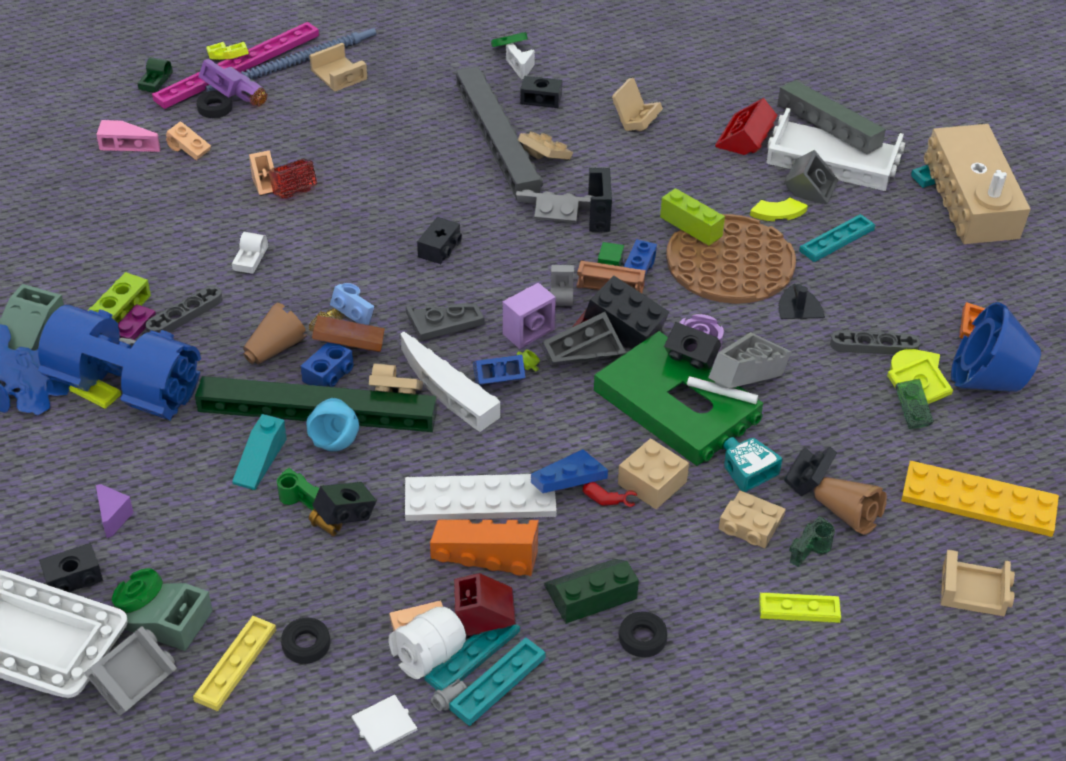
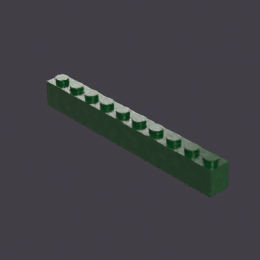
(298, 401)

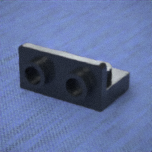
(809, 469)

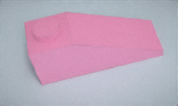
(123, 136)

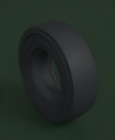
(214, 111)
(643, 648)
(308, 654)

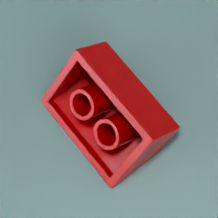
(748, 128)

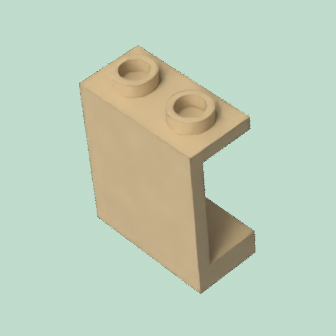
(336, 69)

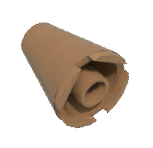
(273, 335)
(852, 502)

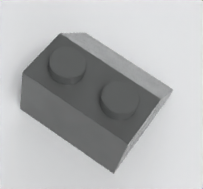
(811, 178)

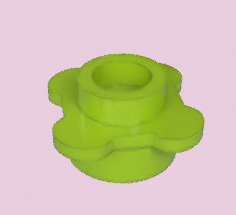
(529, 359)

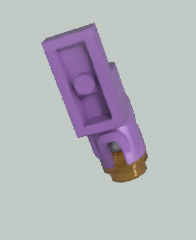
(232, 82)

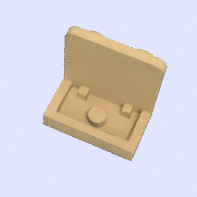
(631, 108)

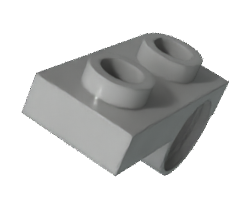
(562, 284)

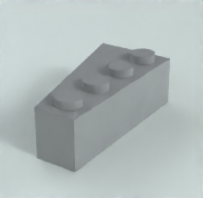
(748, 362)

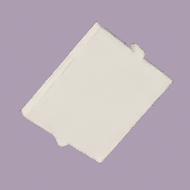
(384, 723)

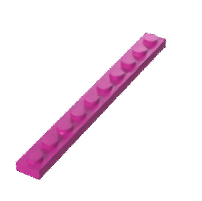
(257, 55)

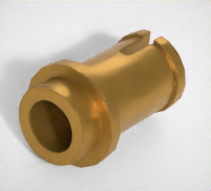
(316, 520)

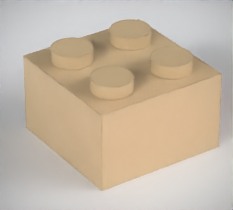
(653, 473)

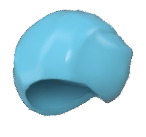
(332, 425)

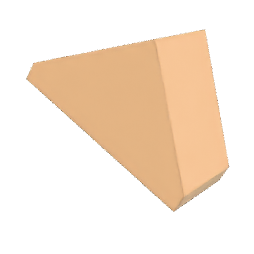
(260, 164)

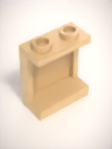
(976, 586)

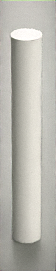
(729, 392)

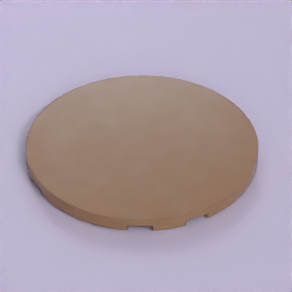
(737, 268)

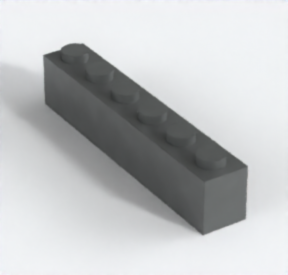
(831, 117)

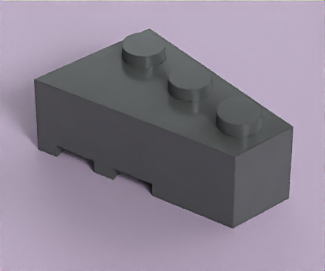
(584, 343)

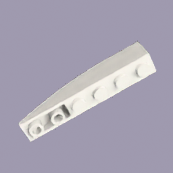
(451, 386)

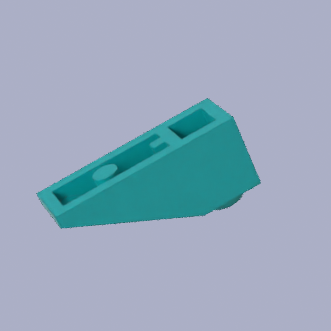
(260, 451)

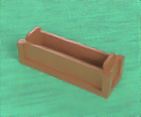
(596, 275)

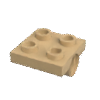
(542, 145)
(385, 379)

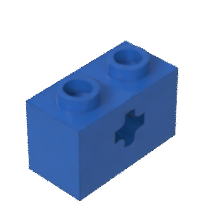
(499, 370)

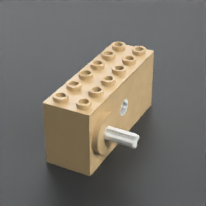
(976, 184)

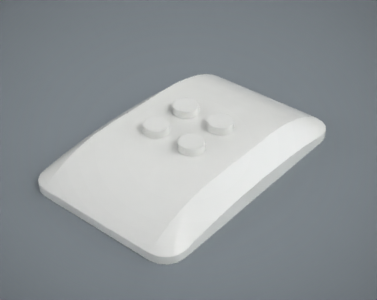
(52, 635)

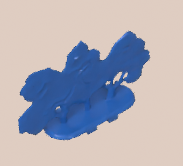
(20, 370)

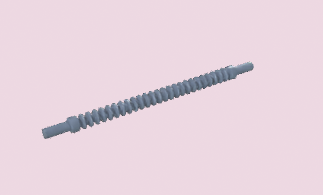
(353, 38)

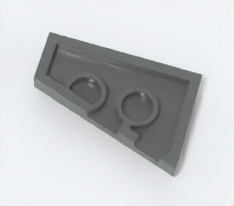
(441, 321)

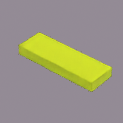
(799, 607)

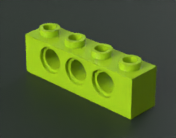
(123, 296)

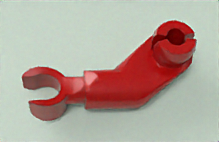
(605, 498)

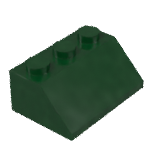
(593, 589)

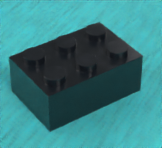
(628, 311)

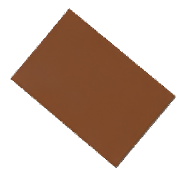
(348, 333)

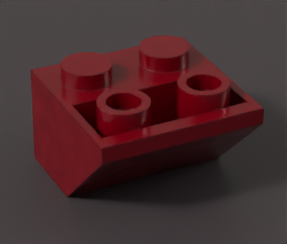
(483, 603)

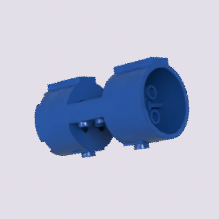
(85, 346)

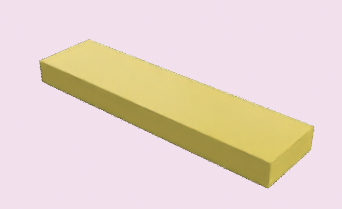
(234, 663)

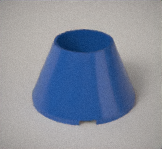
(996, 353)

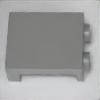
(131, 670)

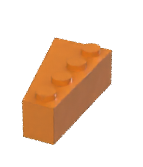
(487, 545)

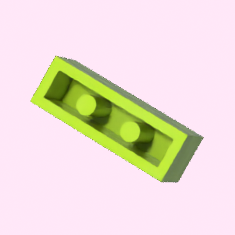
(692, 216)

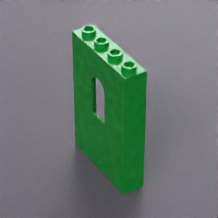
(640, 388)

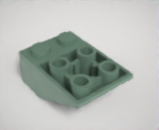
(28, 314)
(173, 614)

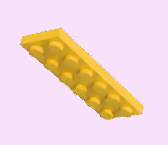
(981, 498)

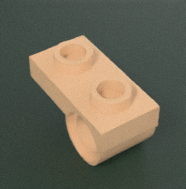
(184, 138)

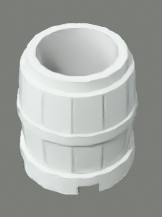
(427, 641)

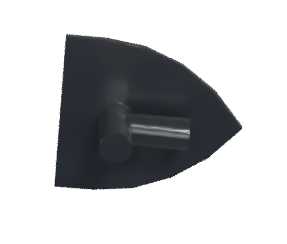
(799, 304)

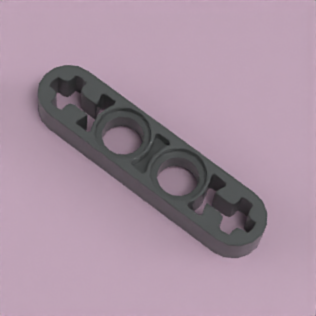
(205, 298)
(874, 340)

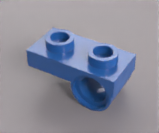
(642, 255)

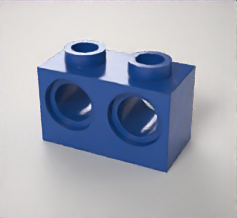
(327, 365)

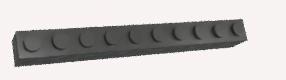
(497, 131)

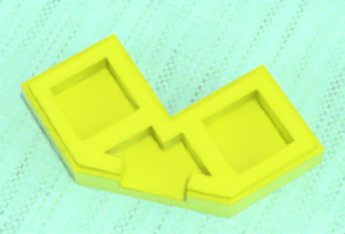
(220, 51)

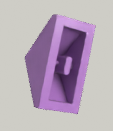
(114, 508)

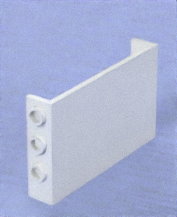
(844, 160)

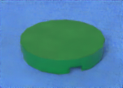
(137, 591)

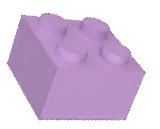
(529, 315)

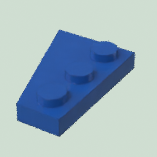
(569, 472)

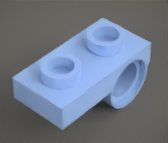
(347, 301)

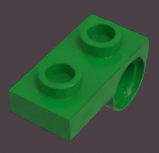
(295, 488)

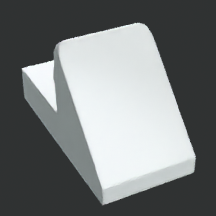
(520, 61)

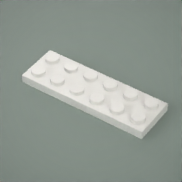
(476, 498)

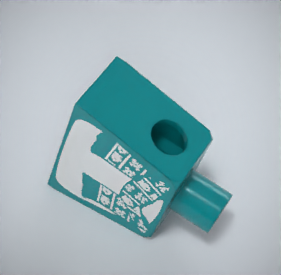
(750, 463)

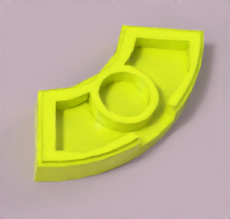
(778, 210)

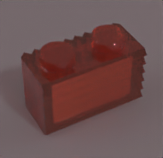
(292, 178)

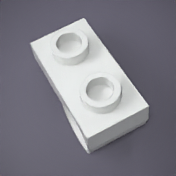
(251, 252)

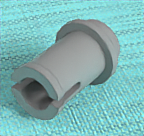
(442, 698)

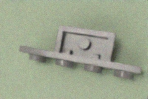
(554, 207)

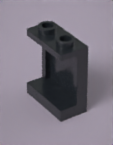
(600, 205)

